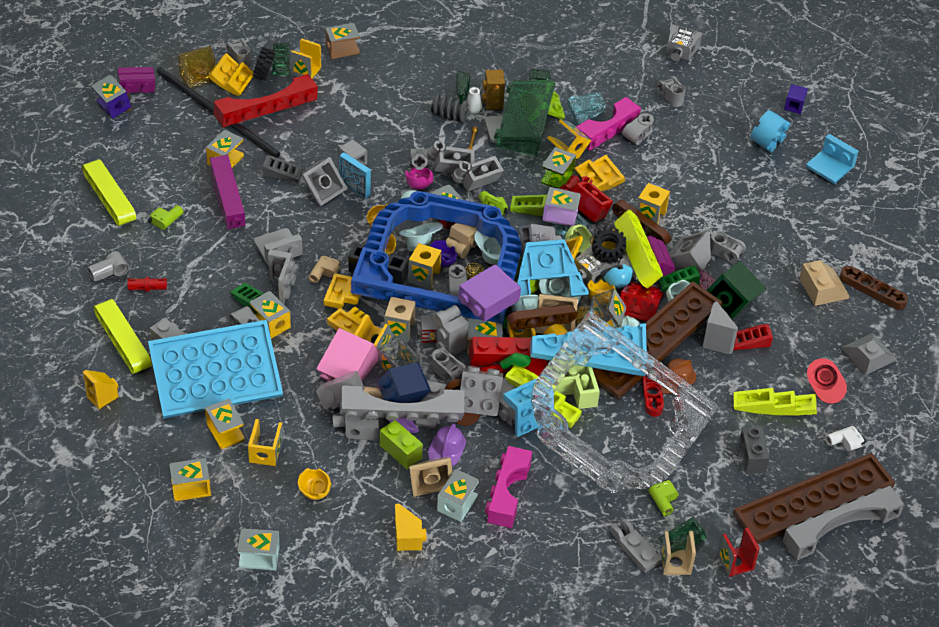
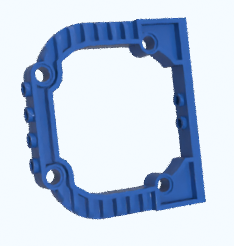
(372, 274)

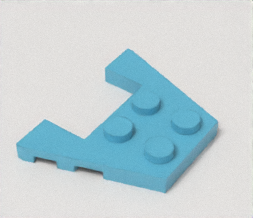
(549, 261)

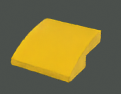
(231, 75)
(602, 172)

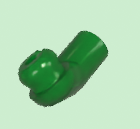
(515, 359)

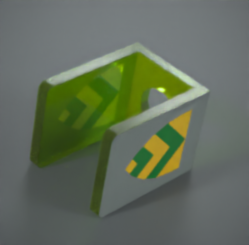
(559, 166)

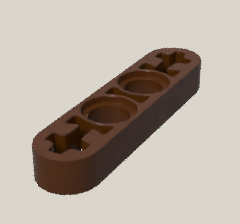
(654, 230)
(871, 290)
(541, 317)

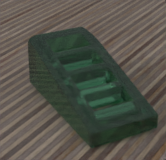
(281, 59)
(462, 85)
(684, 528)

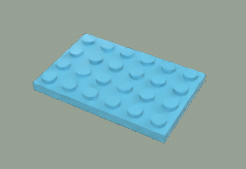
(213, 367)

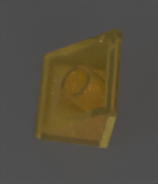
(196, 66)

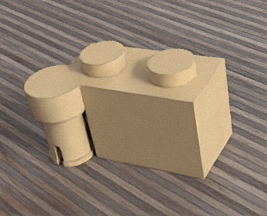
(462, 239)

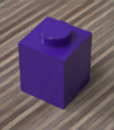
(796, 99)

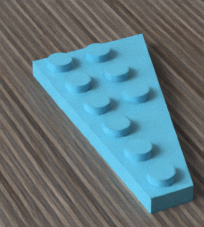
(548, 345)

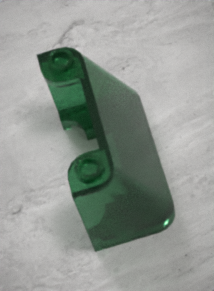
(525, 115)

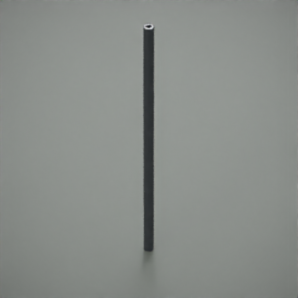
(210, 106)

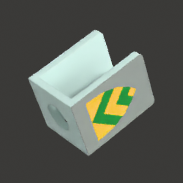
(457, 495)
(258, 549)

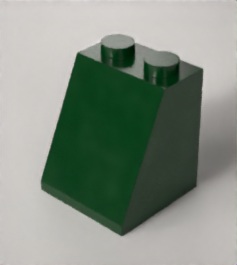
(736, 289)

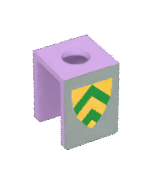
(561, 207)

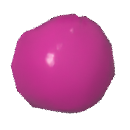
(419, 178)

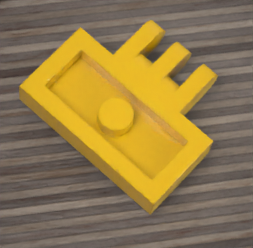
(340, 292)
(347, 321)

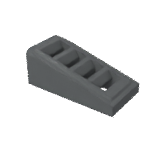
(275, 168)

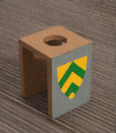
(341, 40)

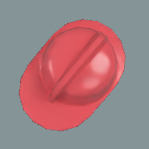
(826, 380)

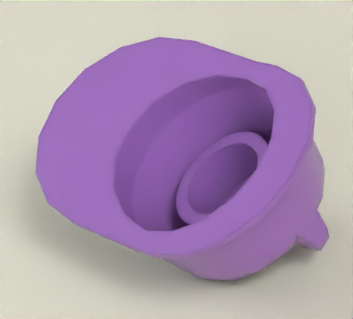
(447, 443)

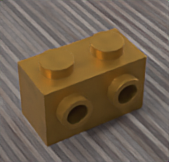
(493, 90)

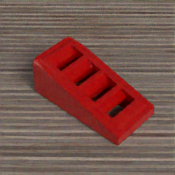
(763, 339)

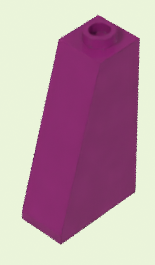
(227, 192)

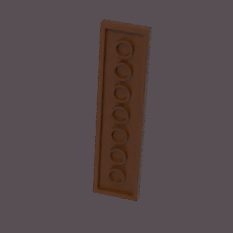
(664, 333)
(812, 497)

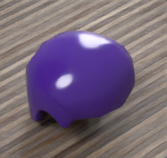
(448, 254)

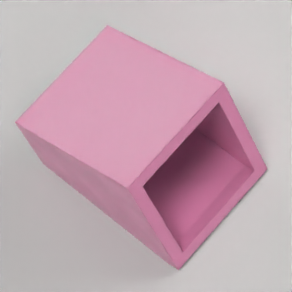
(347, 355)

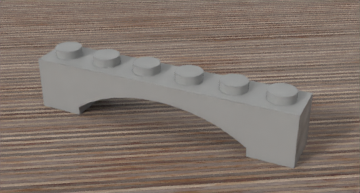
(358, 403)
(879, 505)

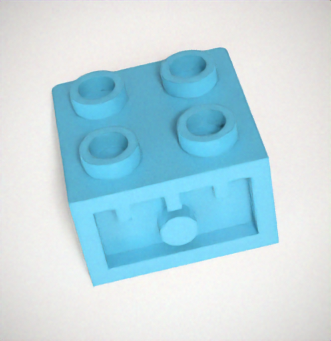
(834, 159)
(520, 401)

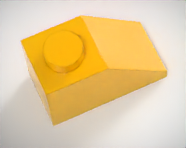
(100, 388)
(408, 530)

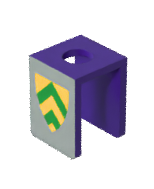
(112, 96)

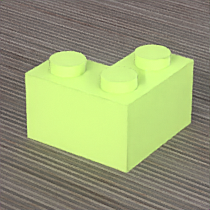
(581, 383)

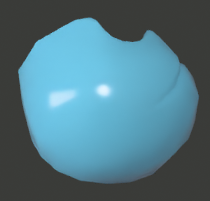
(618, 277)

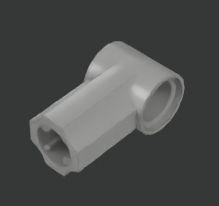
(419, 158)
(113, 264)

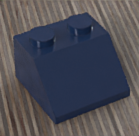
(404, 384)

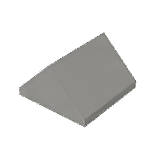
(720, 331)

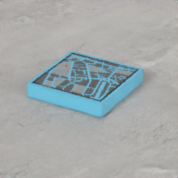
(355, 175)

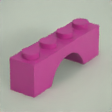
(623, 113)
(514, 468)

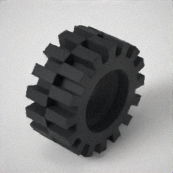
(263, 63)
(609, 254)

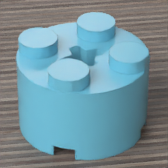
(770, 131)

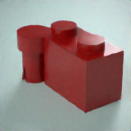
(592, 200)

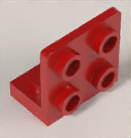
(641, 301)

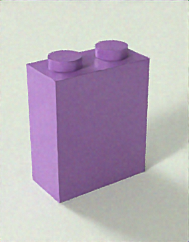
(489, 293)

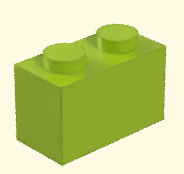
(401, 444)

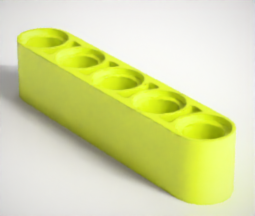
(109, 192)
(639, 249)
(122, 336)

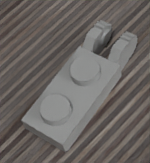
(636, 546)

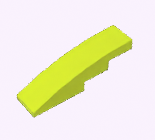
(518, 376)
(781, 403)

